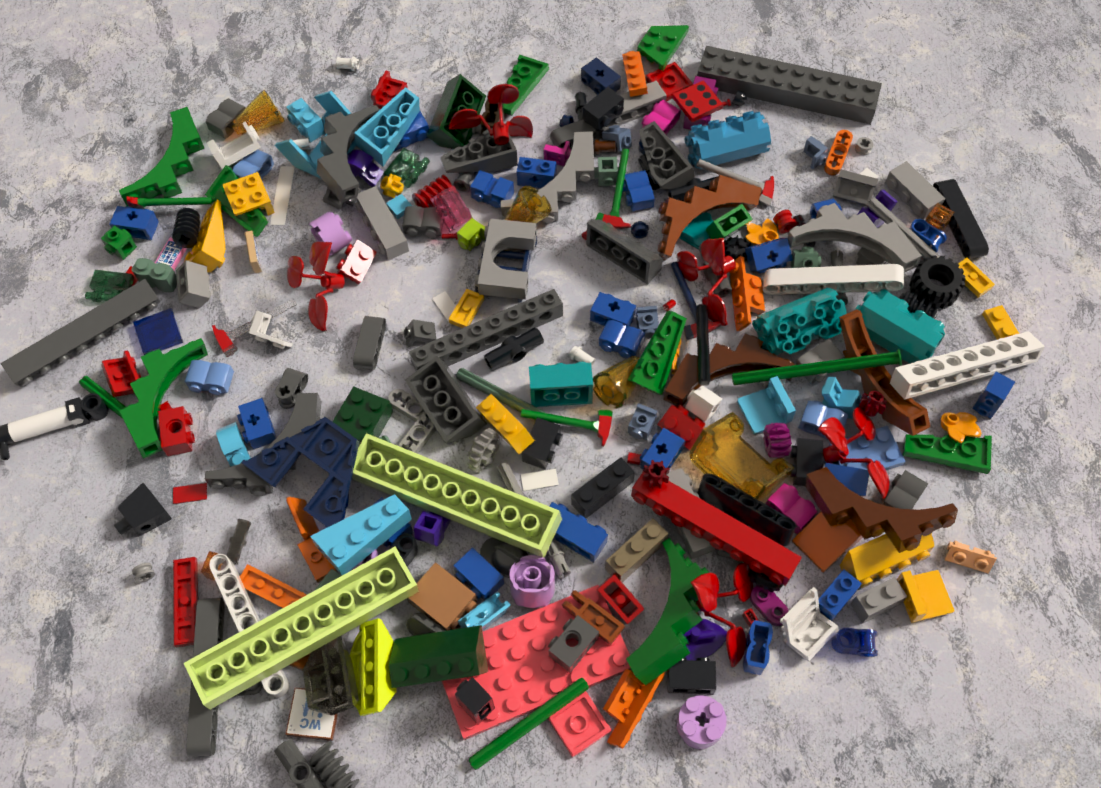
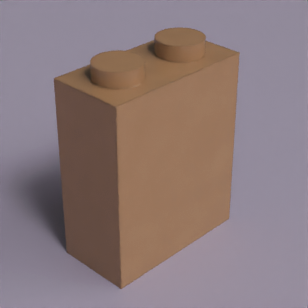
(443, 598)

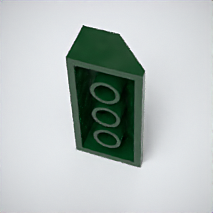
(457, 95)
(438, 657)

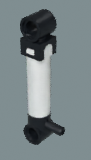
(75, 413)

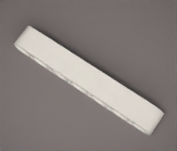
(840, 278)
(244, 614)

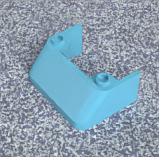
(300, 158)

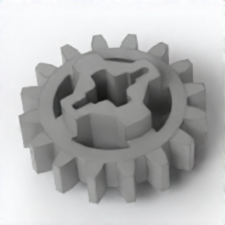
(483, 450)

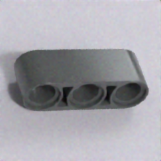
(566, 133)
(369, 342)

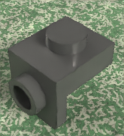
(419, 331)

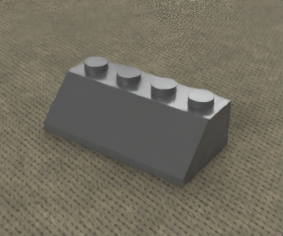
(623, 250)
(445, 401)

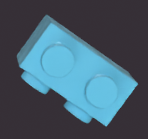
(305, 120)

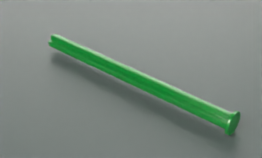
(818, 368)

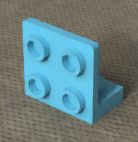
(767, 406)

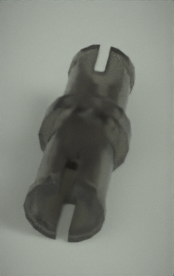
(238, 541)

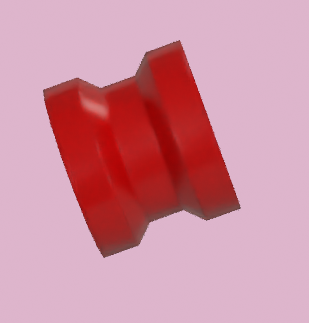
(784, 221)

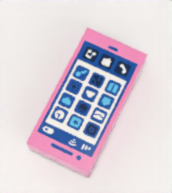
(171, 254)

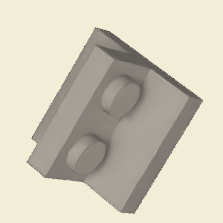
(855, 186)

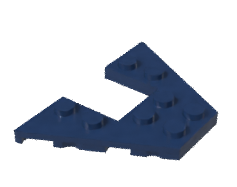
(328, 448)

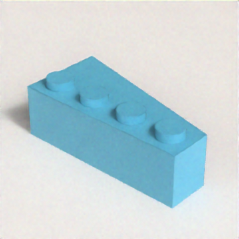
(387, 127)
(362, 533)

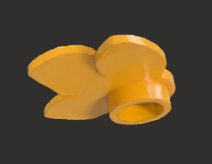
(761, 234)
(960, 425)

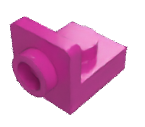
(557, 154)

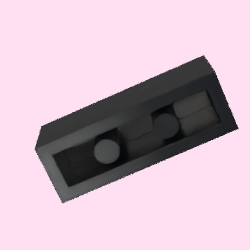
(602, 488)

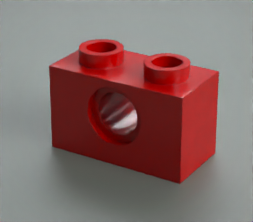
(169, 422)
(620, 598)

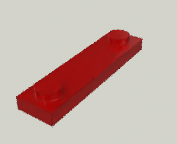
(185, 600)

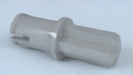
(556, 557)

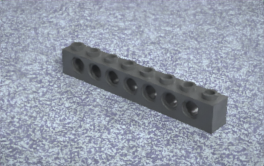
(490, 330)

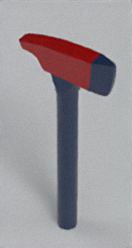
(690, 330)

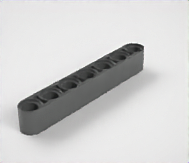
(201, 720)

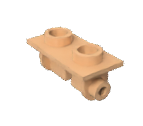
(975, 559)

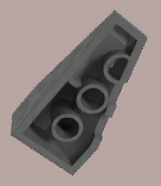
(481, 155)

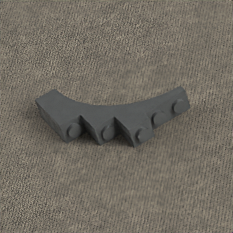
(334, 165)
(305, 413)

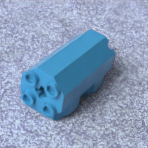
(728, 140)

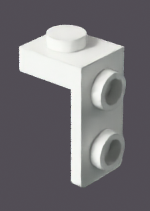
(259, 326)

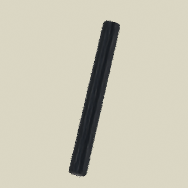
(703, 345)

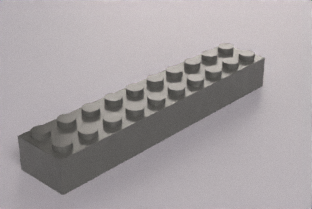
(791, 84)

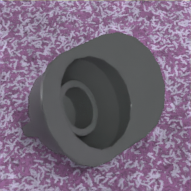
(501, 555)

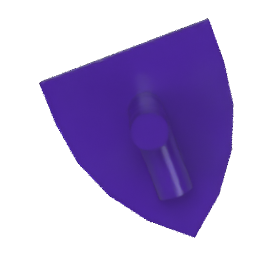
(704, 639)

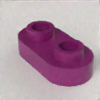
(767, 605)

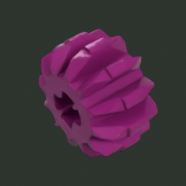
(777, 440)

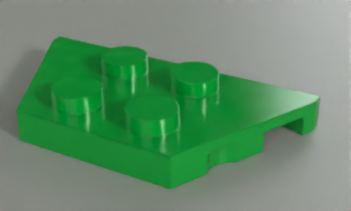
(661, 43)

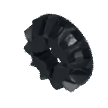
(730, 243)
(763, 581)

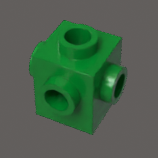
(118, 242)

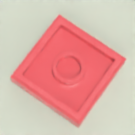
(579, 724)

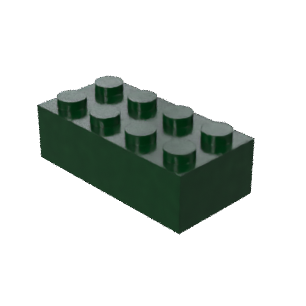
(363, 414)

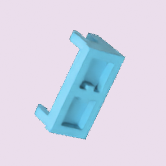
(485, 613)

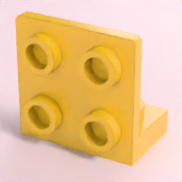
(248, 194)
(925, 595)

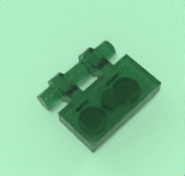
(404, 164)
(108, 282)

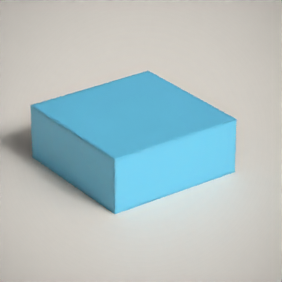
(398, 205)

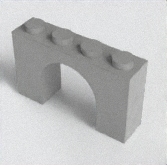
(501, 236)

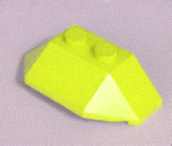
(371, 667)

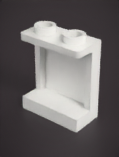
(237, 148)

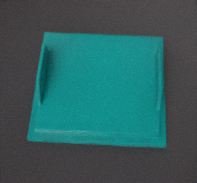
(695, 231)

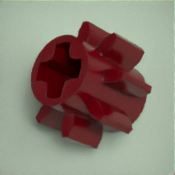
(873, 403)
(653, 470)

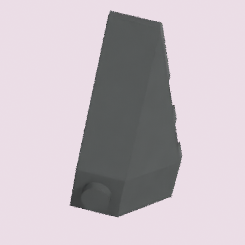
(664, 159)

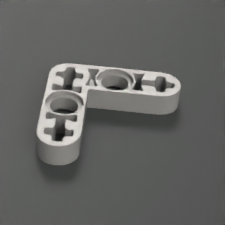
(419, 418)

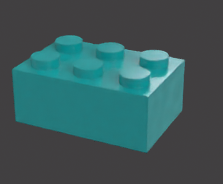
(561, 384)

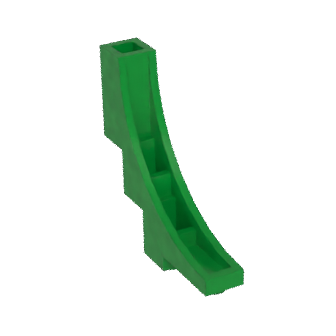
(175, 162)
(149, 390)
(667, 641)

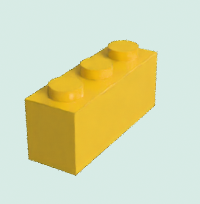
(505, 424)

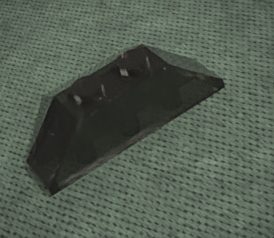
(330, 679)

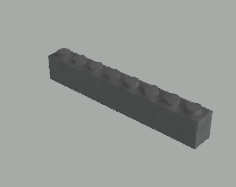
(80, 332)

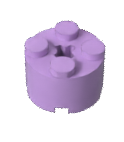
(328, 229)
(532, 582)
(712, 715)

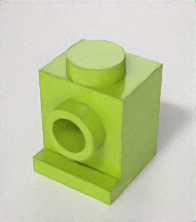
(471, 234)

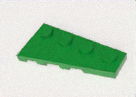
(252, 220)
(656, 360)

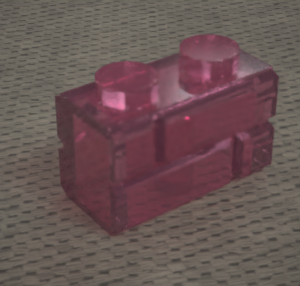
(451, 208)

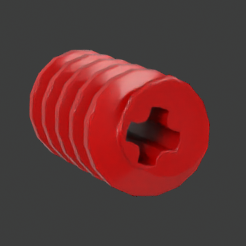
(423, 197)

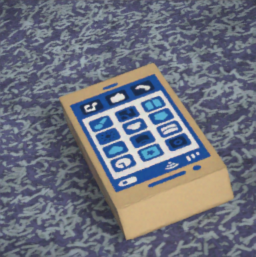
(253, 252)

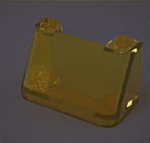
(727, 455)

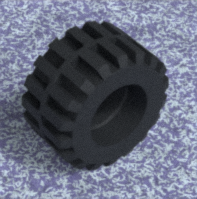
(942, 270)

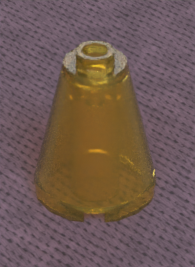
(259, 113)
(528, 206)
(612, 383)

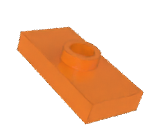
(315, 559)

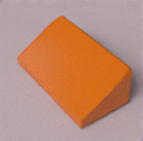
(304, 521)

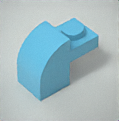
(840, 398)
(232, 444)

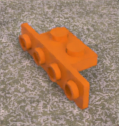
(746, 295)
(628, 704)

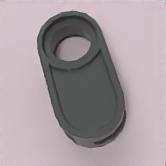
(421, 624)

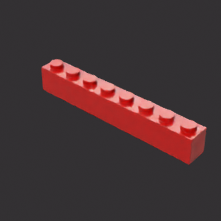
(719, 529)

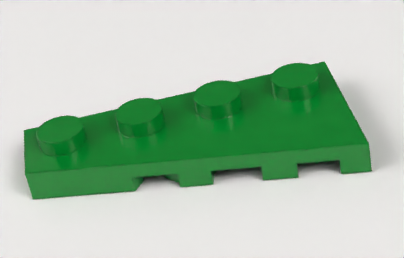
(525, 78)
(971, 454)

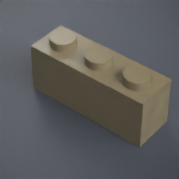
(636, 550)

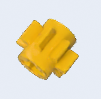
(391, 185)

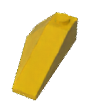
(210, 241)

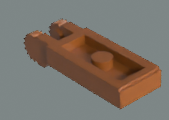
(596, 616)

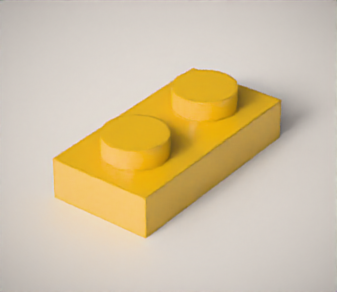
(975, 279)
(466, 309)
(999, 322)

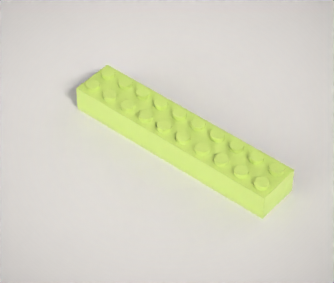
(456, 495)
(300, 628)

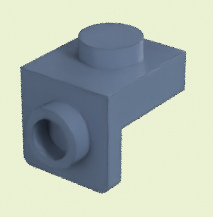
(620, 135)
(816, 151)

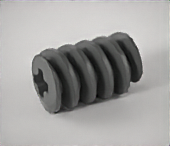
(330, 768)

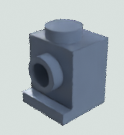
(647, 320)
(647, 417)

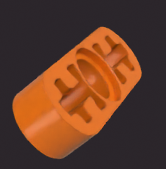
(837, 145)

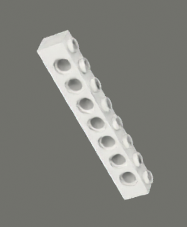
(966, 365)

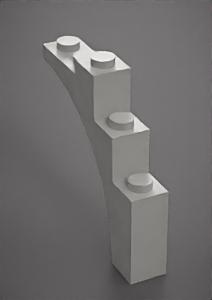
(563, 187)
(832, 225)

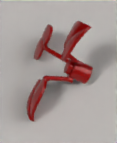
(516, 126)
(714, 254)
(318, 259)
(838, 450)
(707, 592)

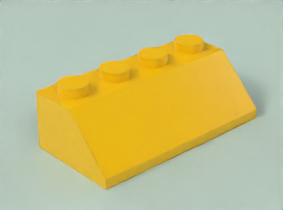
(880, 557)

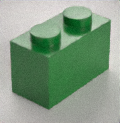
(729, 223)

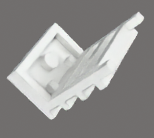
(806, 627)

